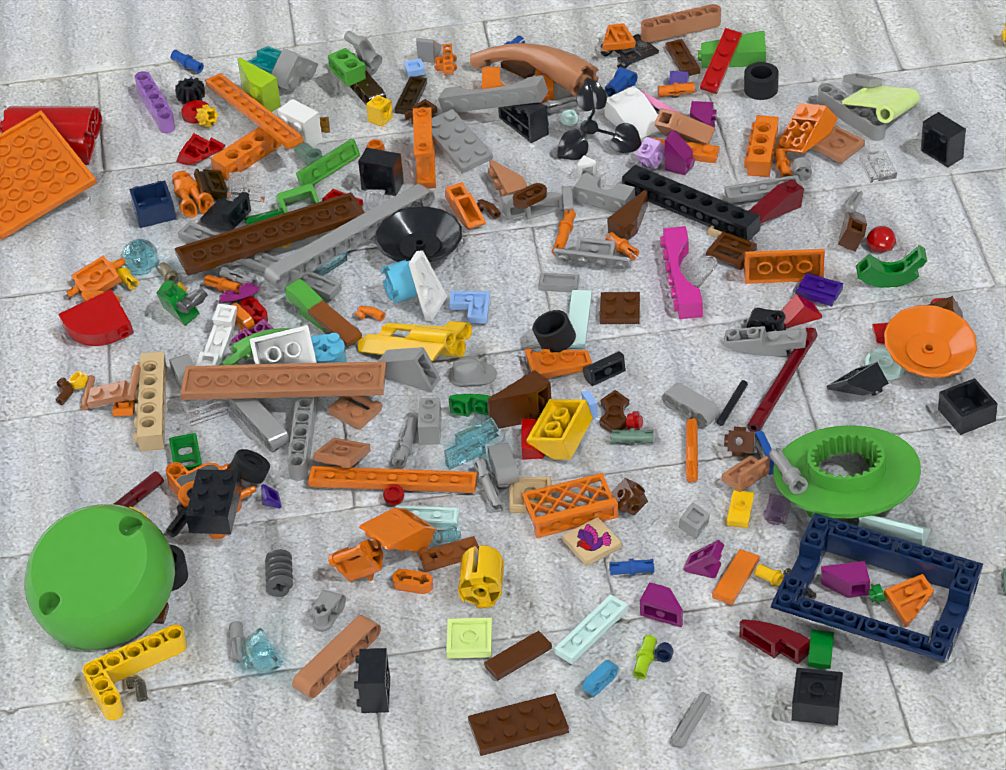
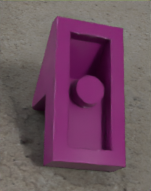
(705, 560)

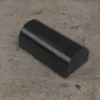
(604, 368)

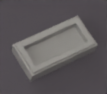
(862, 80)
(558, 282)

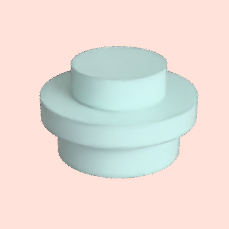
(569, 117)

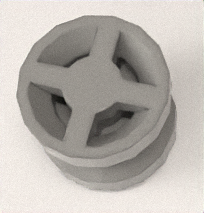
(806, 171)

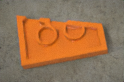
(557, 364)

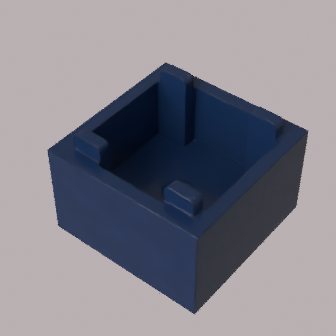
(152, 204)

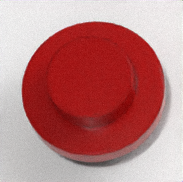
(634, 420)
(393, 495)

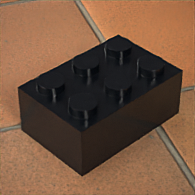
(213, 501)

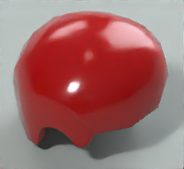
(881, 239)

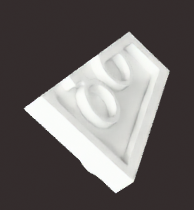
(427, 285)

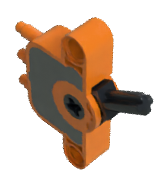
(181, 483)

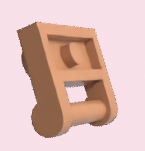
(353, 414)

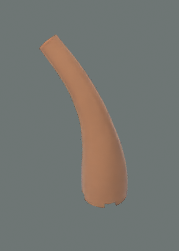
(559, 65)

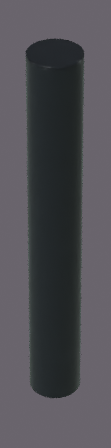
(732, 402)

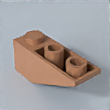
(685, 126)
(505, 179)

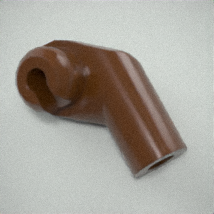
(65, 391)

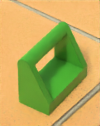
(295, 195)

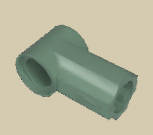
(307, 153)

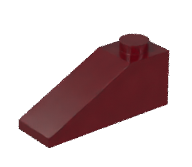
(779, 201)

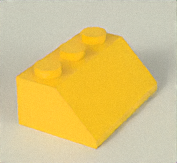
(561, 427)

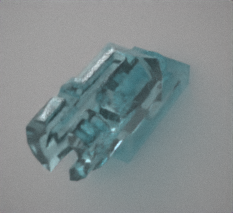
(471, 443)

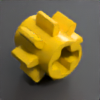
(207, 115)

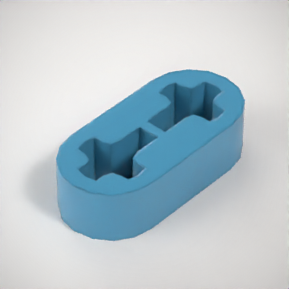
(600, 678)

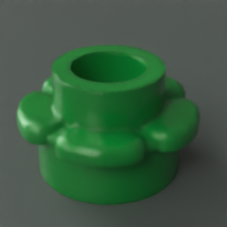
(876, 593)

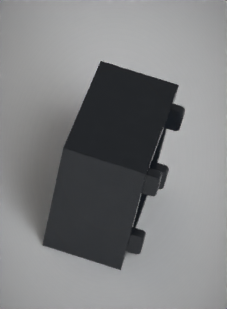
(943, 139)
(381, 171)
(967, 406)
(373, 680)
(817, 696)

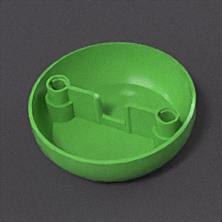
(99, 576)

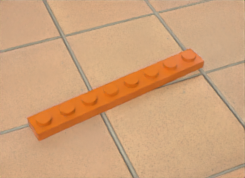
(382, 478)

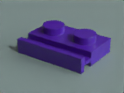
(819, 289)

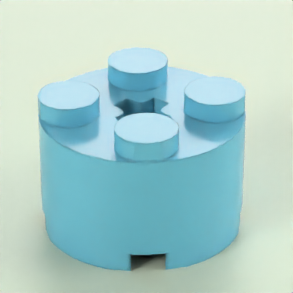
(399, 282)
(329, 348)

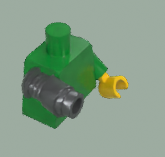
(178, 302)

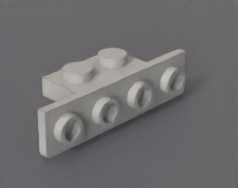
(593, 251)

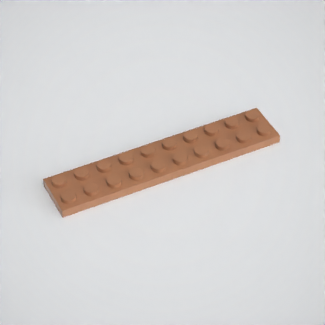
(283, 380)

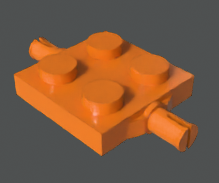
(97, 275)

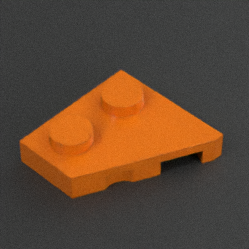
(909, 597)

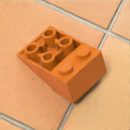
(807, 128)
(399, 530)

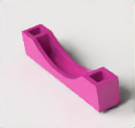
(687, 297)

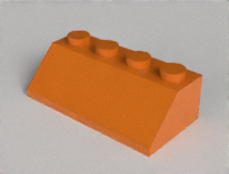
(782, 265)

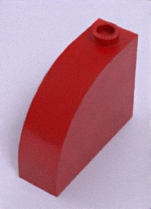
(97, 321)

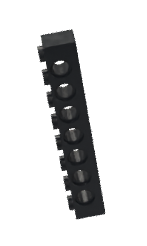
(693, 203)

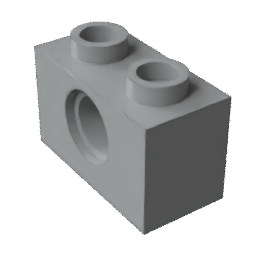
(429, 421)

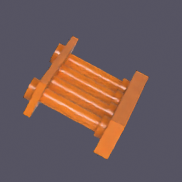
(424, 147)

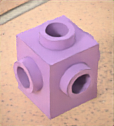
(650, 153)

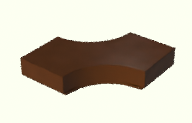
(614, 417)

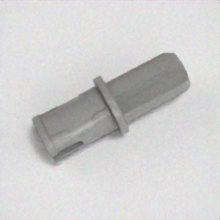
(236, 639)

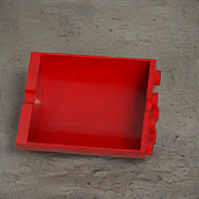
(75, 123)

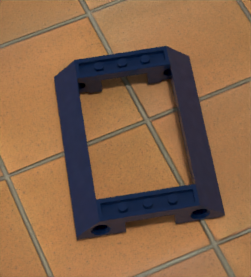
(887, 553)

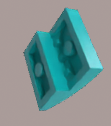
(266, 58)

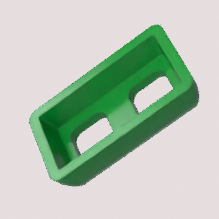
(184, 441)

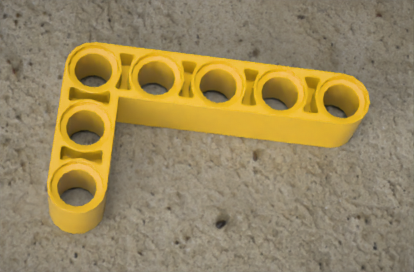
(126, 661)

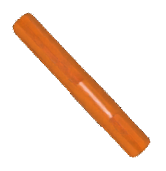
(691, 450)

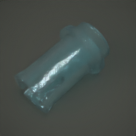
(447, 535)

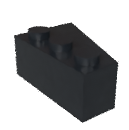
(526, 119)

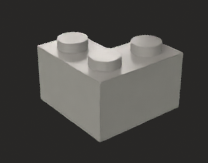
(291, 67)

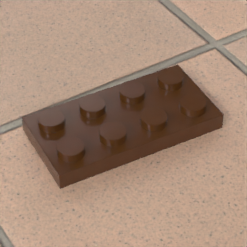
(518, 724)

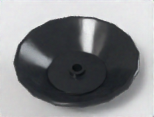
(418, 229)

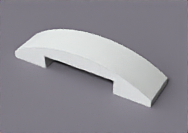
(220, 336)

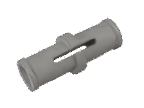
(236, 276)

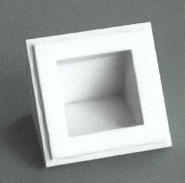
(587, 166)

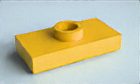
(740, 509)

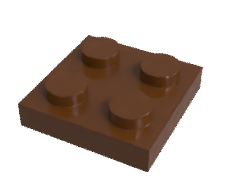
(620, 308)

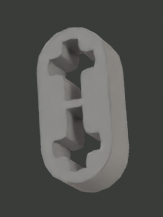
(567, 198)

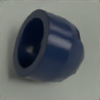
(664, 652)

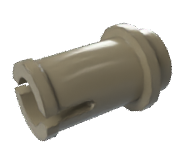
(167, 273)

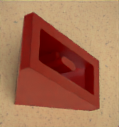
(800, 311)

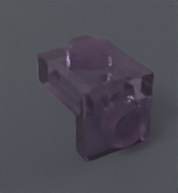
(777, 509)

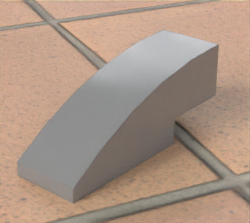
(550, 204)

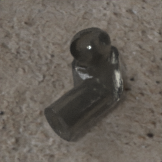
(139, 685)

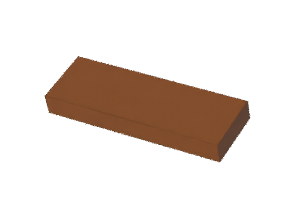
(334, 323)

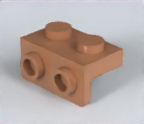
(746, 473)

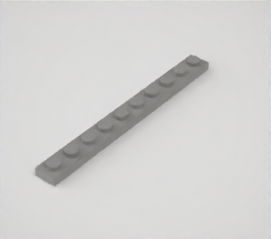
(321, 285)

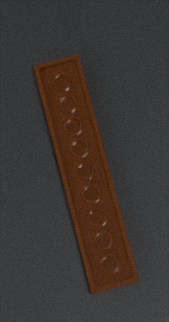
(268, 234)

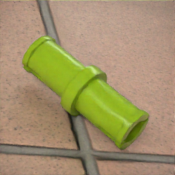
(644, 657)

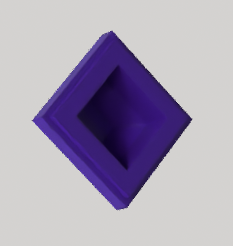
(270, 497)

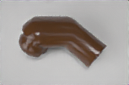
(490, 207)

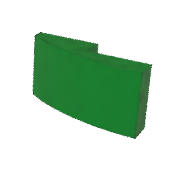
(467, 403)
(820, 649)

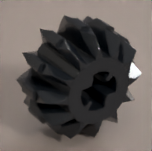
(189, 90)

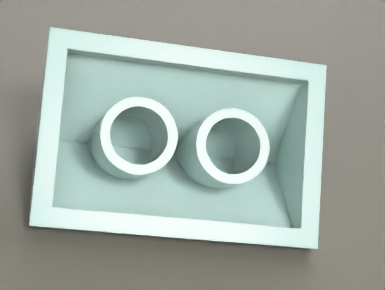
(896, 528)

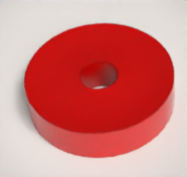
(189, 110)

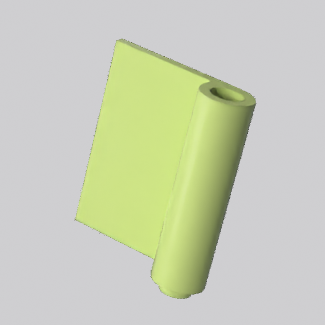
(887, 100)

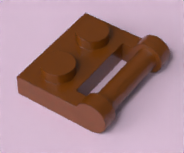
(732, 245)

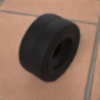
(250, 465)

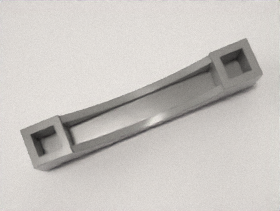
(522, 92)

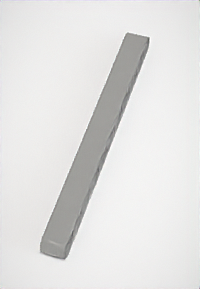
(343, 238)

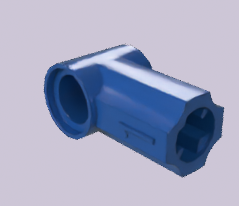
(622, 79)

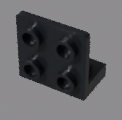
(227, 214)

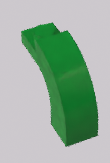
(891, 274)

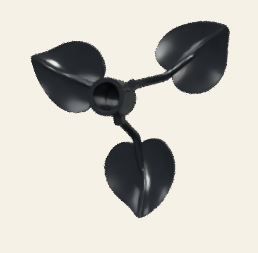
(592, 97)

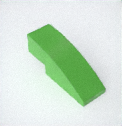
(304, 298)

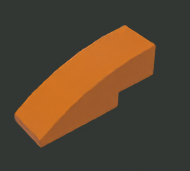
(464, 206)

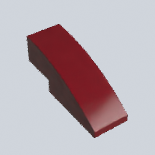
(775, 639)

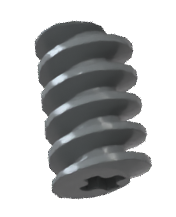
(278, 572)

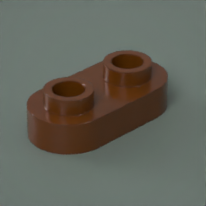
(530, 195)

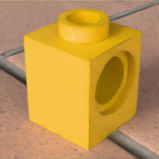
(379, 110)

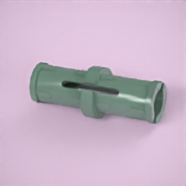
(632, 436)

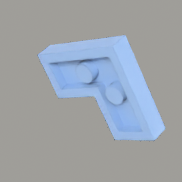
(474, 301)

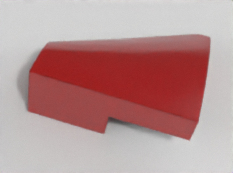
(198, 149)

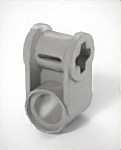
(327, 609)

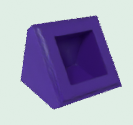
(679, 77)

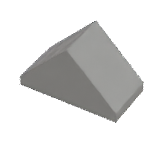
(427, 49)

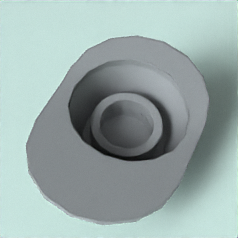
(470, 371)

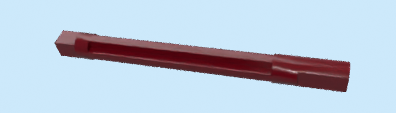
(780, 383)
(141, 490)

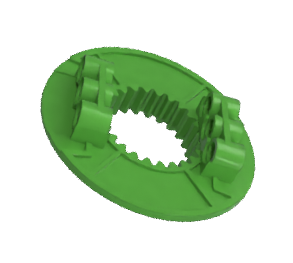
(891, 479)

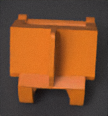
(358, 561)

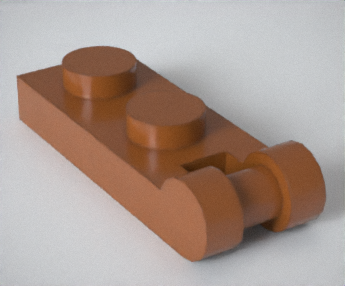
(445, 554)

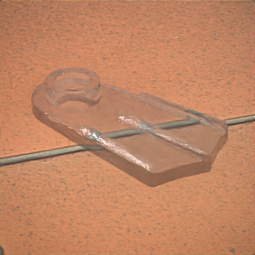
(701, 271)

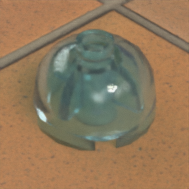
(140, 256)
(260, 652)

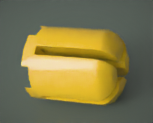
(481, 576)

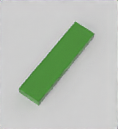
(328, 163)

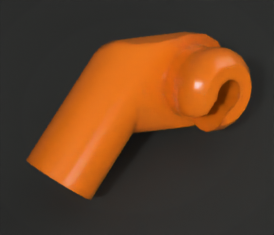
(371, 311)

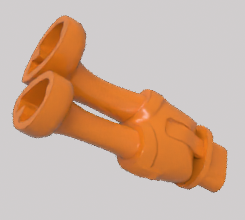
(186, 186)

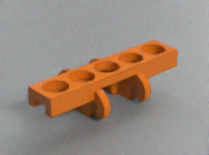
(445, 62)

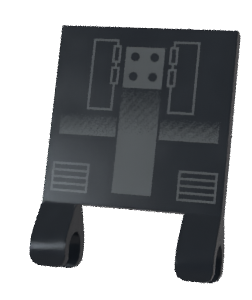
(641, 51)

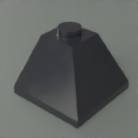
(861, 381)

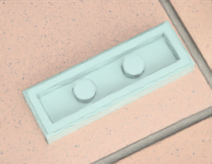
(436, 516)

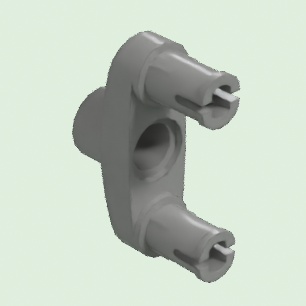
(364, 51)

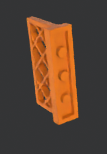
(574, 516)

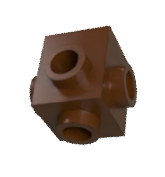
(747, 445)
(629, 496)

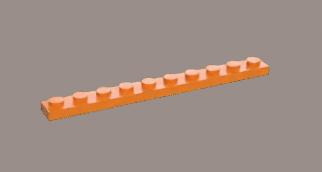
(254, 111)

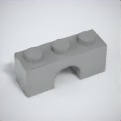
(589, 192)

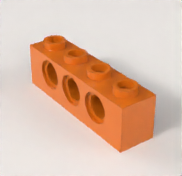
(761, 146)
(244, 152)

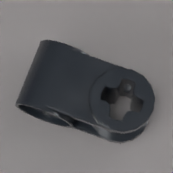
(768, 318)

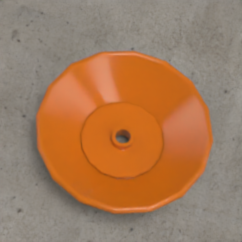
(930, 341)

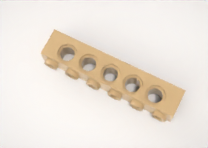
(151, 402)

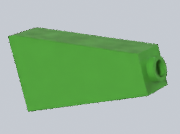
(749, 50)

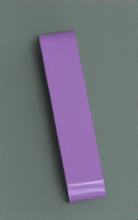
(155, 102)

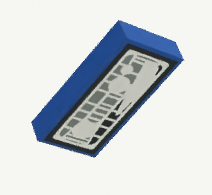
(763, 448)

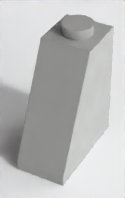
(411, 368)

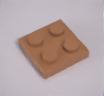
(839, 145)
(341, 452)

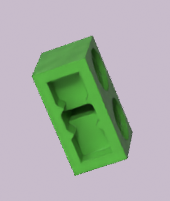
(347, 67)

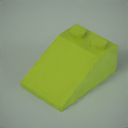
(259, 85)

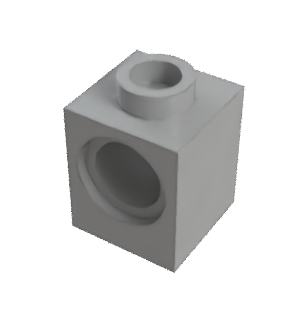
(694, 520)

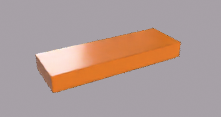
(735, 577)

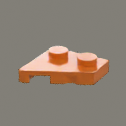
(618, 38)

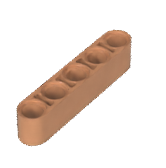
(680, 23)
(336, 656)

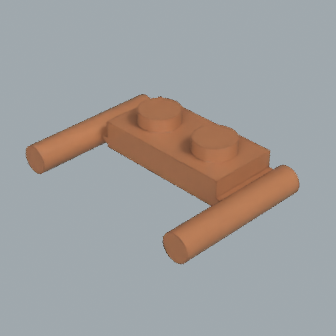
(110, 392)

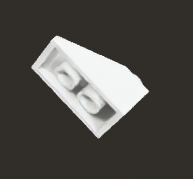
(633, 108)
(284, 347)

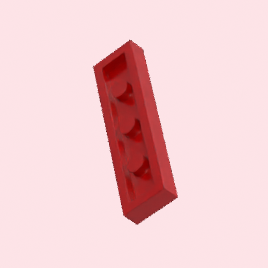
(721, 60)

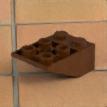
(520, 400)

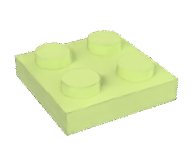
(469, 638)

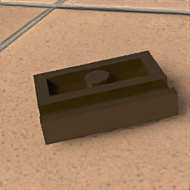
(211, 182)

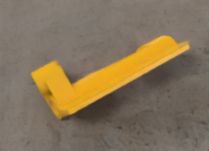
(445, 339)

